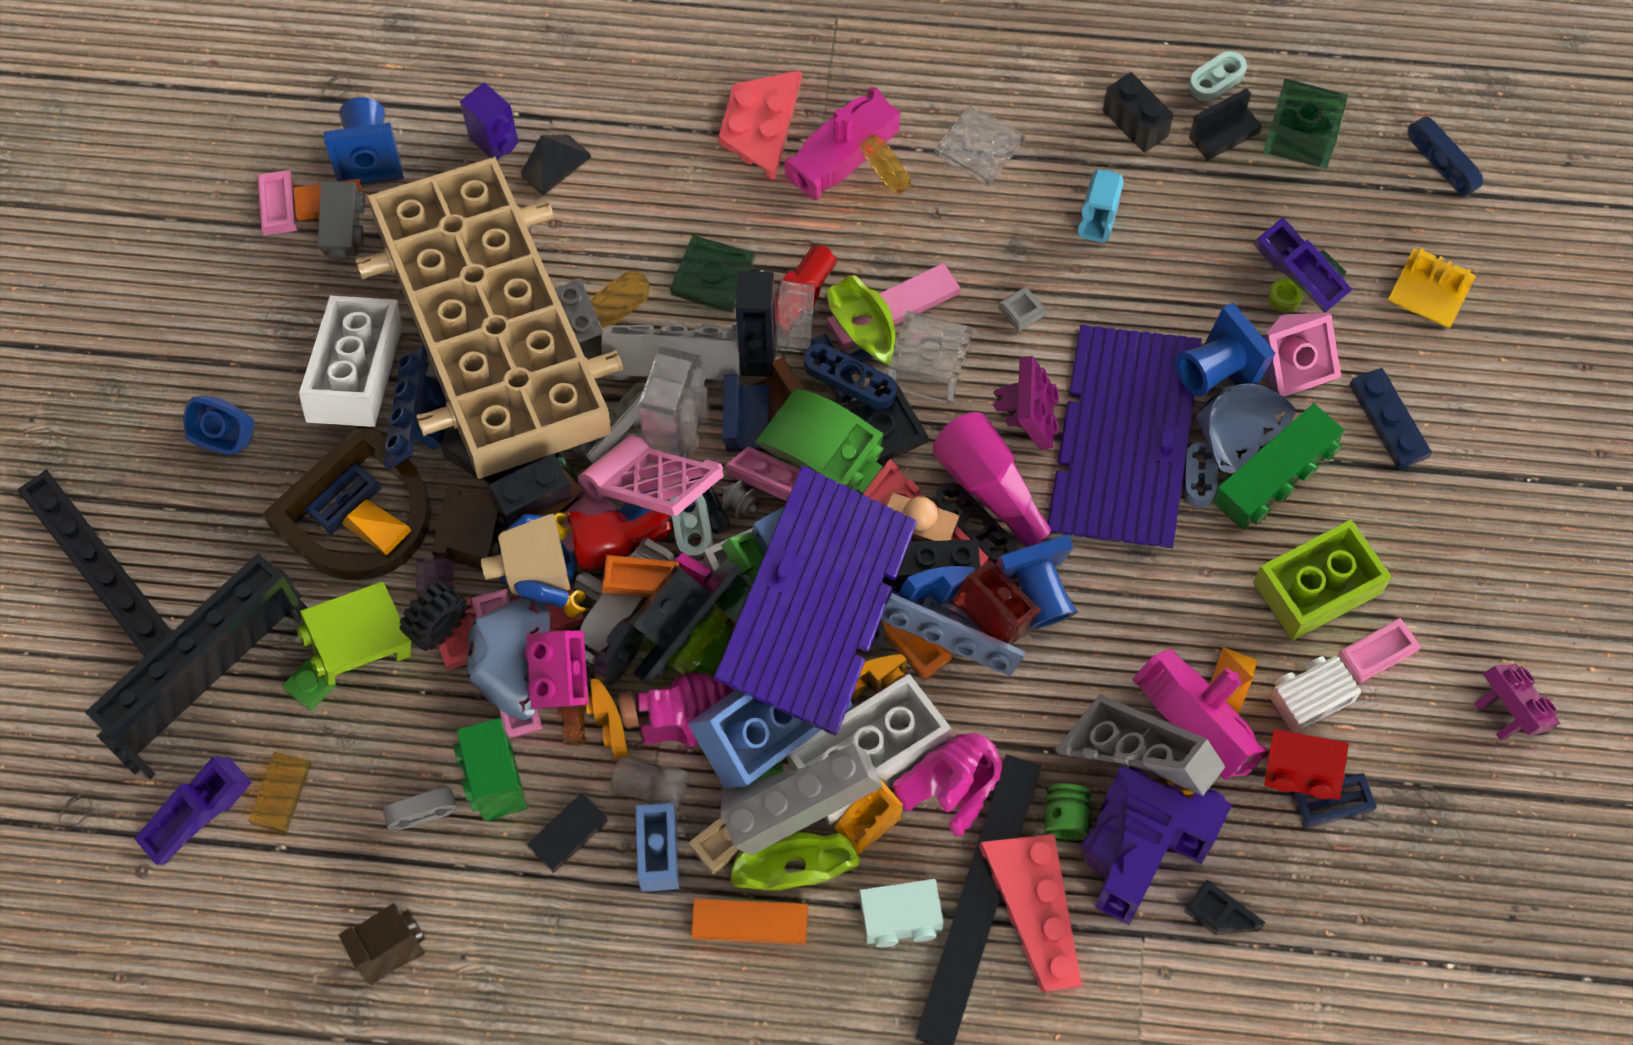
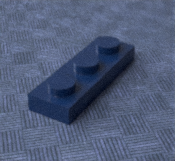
(1390, 418)

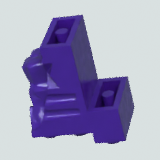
(1136, 830)

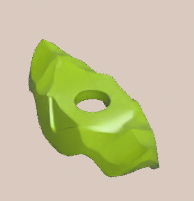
(853, 299)
(822, 855)

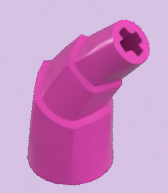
(986, 468)

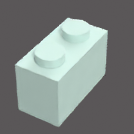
(901, 913)

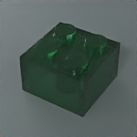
(1305, 123)

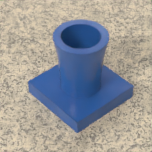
(365, 144)
(1230, 351)
(1039, 578)

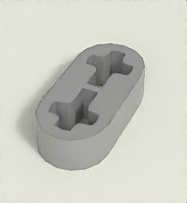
(419, 809)

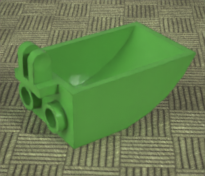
(825, 439)

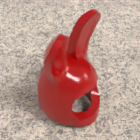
(613, 534)

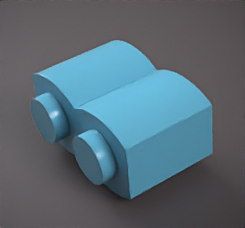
(1100, 205)

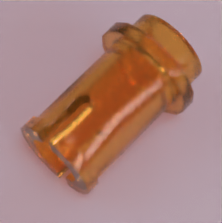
(573, 724)

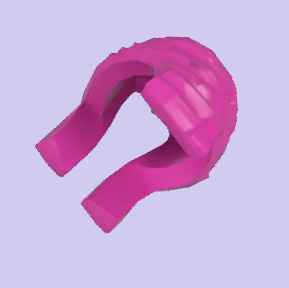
(678, 705)
(957, 774)

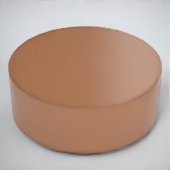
(628, 709)

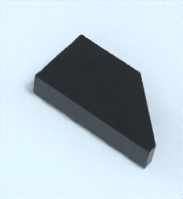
(1221, 912)

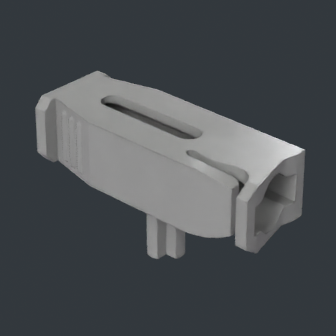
(610, 607)

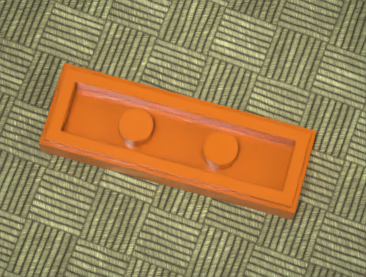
(749, 921)

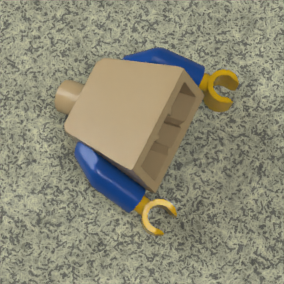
(535, 562)

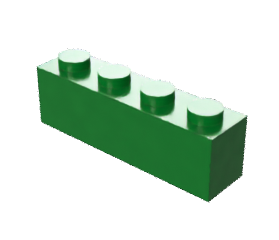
(1278, 466)

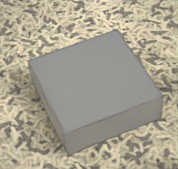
(1022, 309)

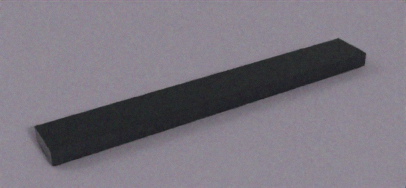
(95, 562)
(976, 908)

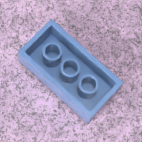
(747, 737)

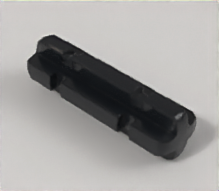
(718, 518)

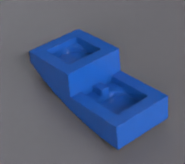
(939, 583)

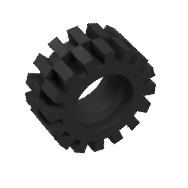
(433, 615)

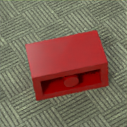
(1306, 764)

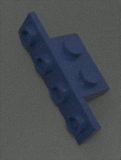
(412, 396)

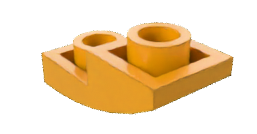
(880, 673)
(606, 713)

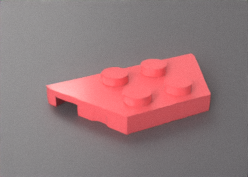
(760, 119)

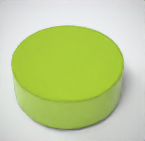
(1285, 295)

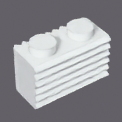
(1315, 693)

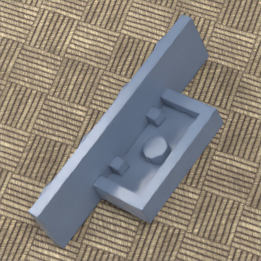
(953, 630)

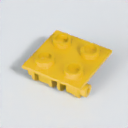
(1432, 287)

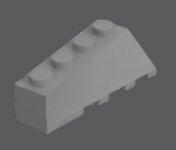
(639, 345)
(1139, 740)
(795, 799)

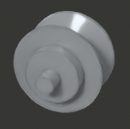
(738, 498)

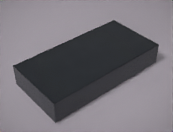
(567, 832)

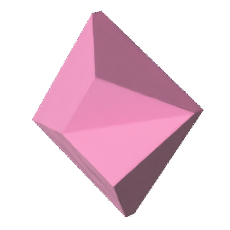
(1303, 351)

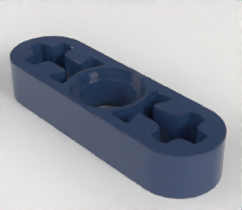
(1445, 156)
(823, 374)

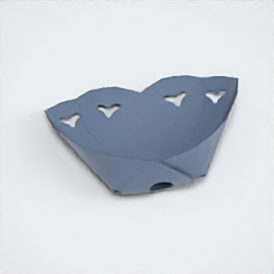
(1237, 419)
(499, 654)

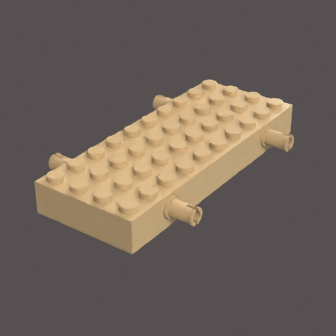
(489, 318)

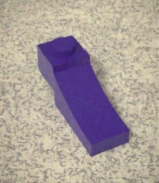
(1302, 264)
(191, 808)

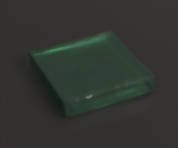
(711, 273)

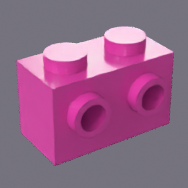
(557, 669)

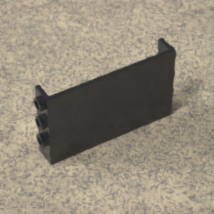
(193, 659)

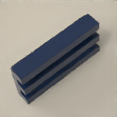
(333, 517)
(1365, 793)

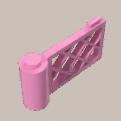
(628, 464)

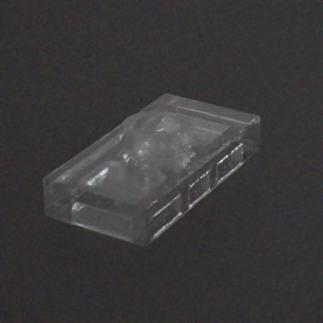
(794, 316)

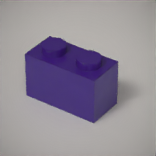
(489, 121)

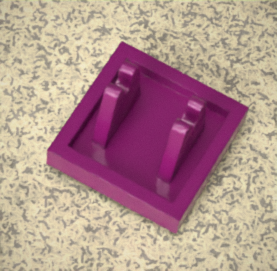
(1032, 402)
(1516, 690)

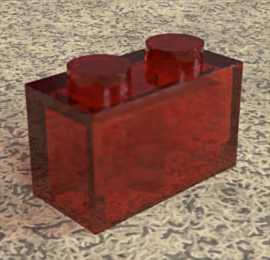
(996, 603)

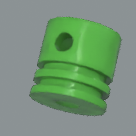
(1067, 811)

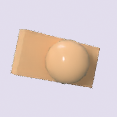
(932, 522)

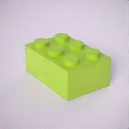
(1321, 579)

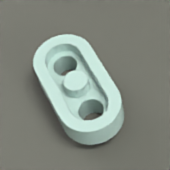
(1215, 78)
(691, 524)

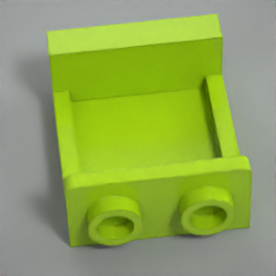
(352, 631)

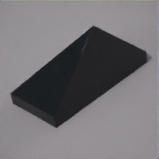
(553, 161)

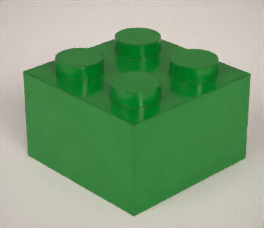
(490, 770)

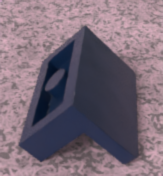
(744, 413)

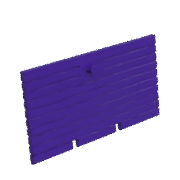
(1123, 438)
(816, 601)

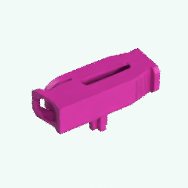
(835, 147)
(1201, 709)

